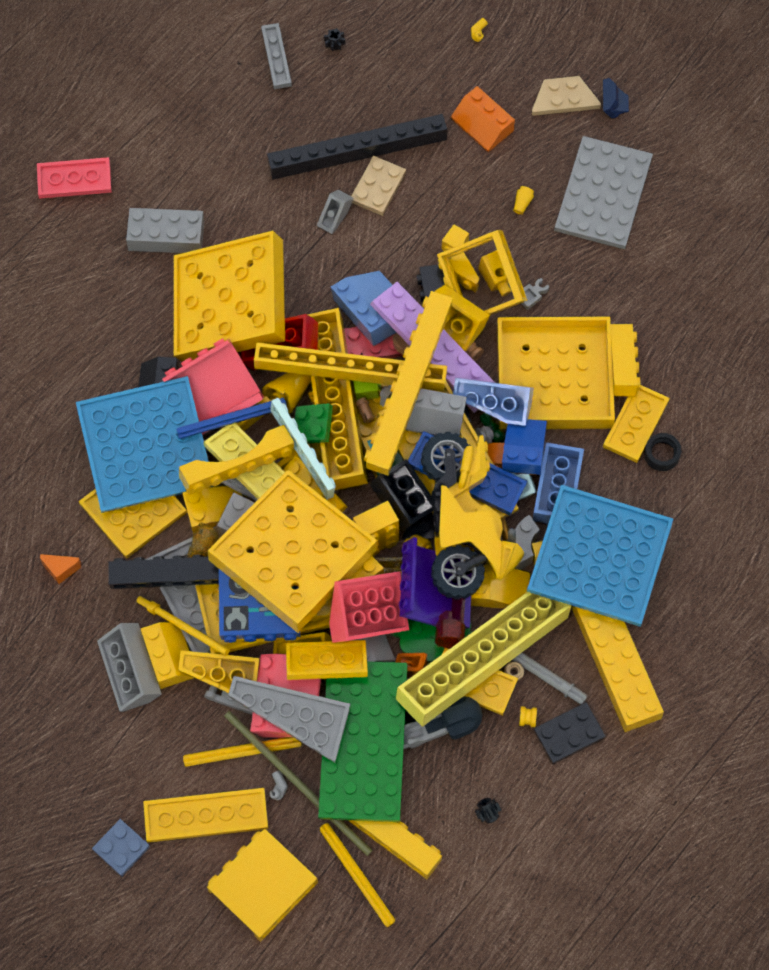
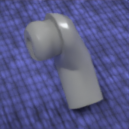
(280, 787)

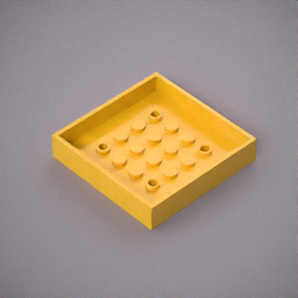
(229, 295)
(559, 368)
(292, 550)

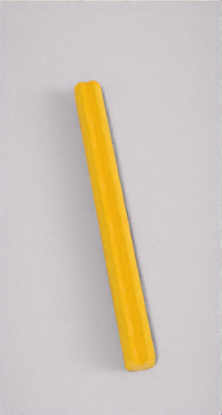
(239, 751)
(357, 875)

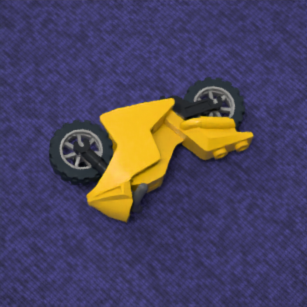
(461, 524)

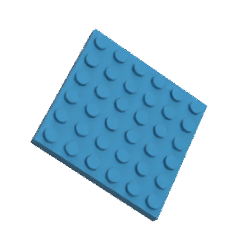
(136, 442)
(600, 555)

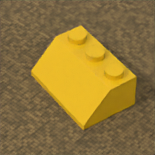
(464, 319)
(164, 646)

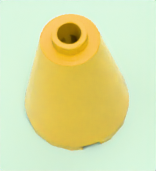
(288, 386)

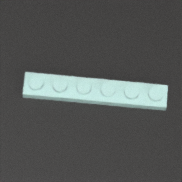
(306, 453)

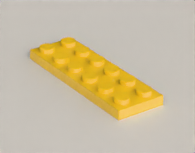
(205, 815)

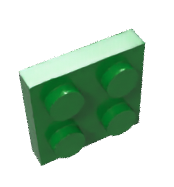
(314, 422)

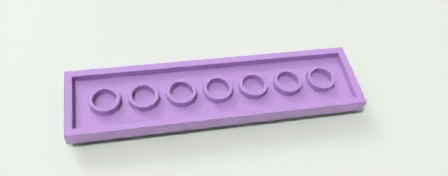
(401, 312)

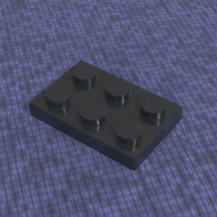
(569, 733)

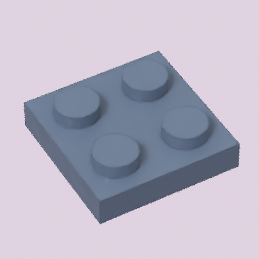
(121, 847)

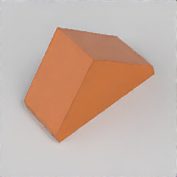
(60, 566)
(415, 662)

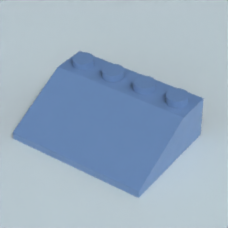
(354, 298)

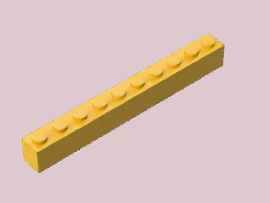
(339, 365)
(409, 383)

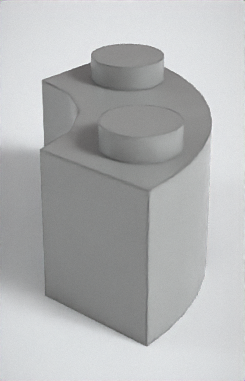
(526, 534)

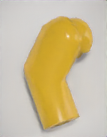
(476, 30)

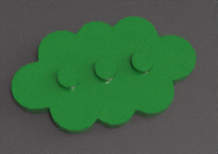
(421, 639)

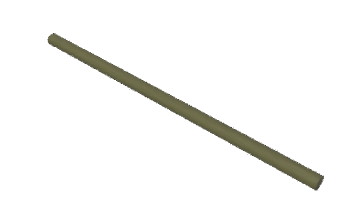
(294, 779)

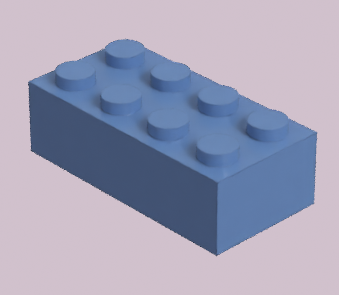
(559, 467)

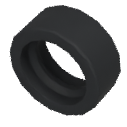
(662, 465)

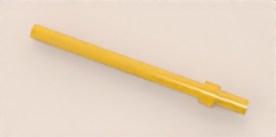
(154, 608)

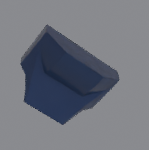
(614, 100)

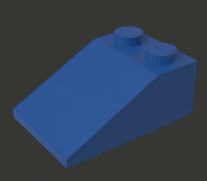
(524, 447)

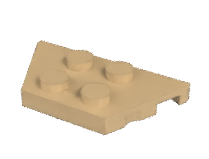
(564, 95)

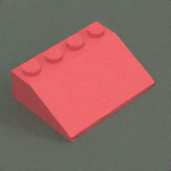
(366, 607)
(274, 672)

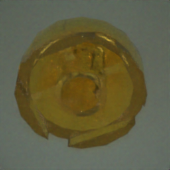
(203, 540)

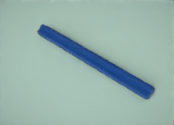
(226, 419)

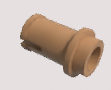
(365, 410)

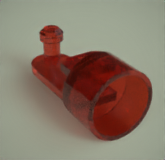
(451, 626)

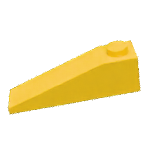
(218, 668)

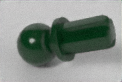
(499, 435)

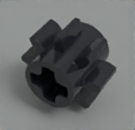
(334, 39)
(488, 810)

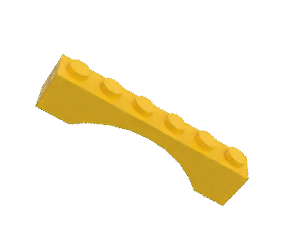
(201, 474)

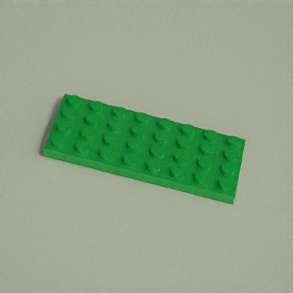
(369, 763)

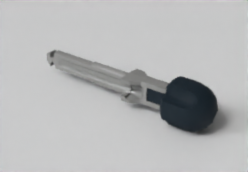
(457, 721)

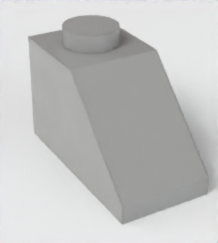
(334, 211)

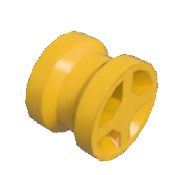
(528, 716)

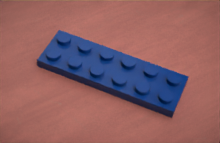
(498, 489)

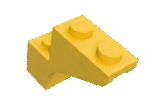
(462, 267)

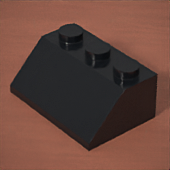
(154, 370)
(404, 493)

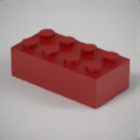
(300, 332)

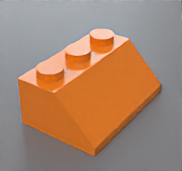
(483, 119)

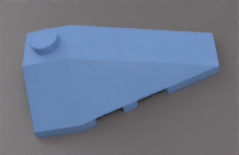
(499, 400)

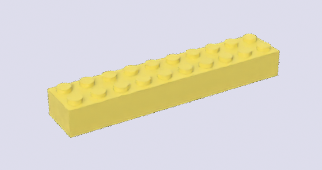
(479, 655)

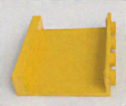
(262, 884)

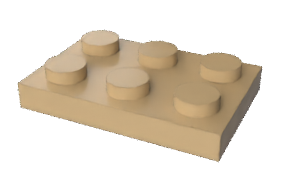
(378, 185)

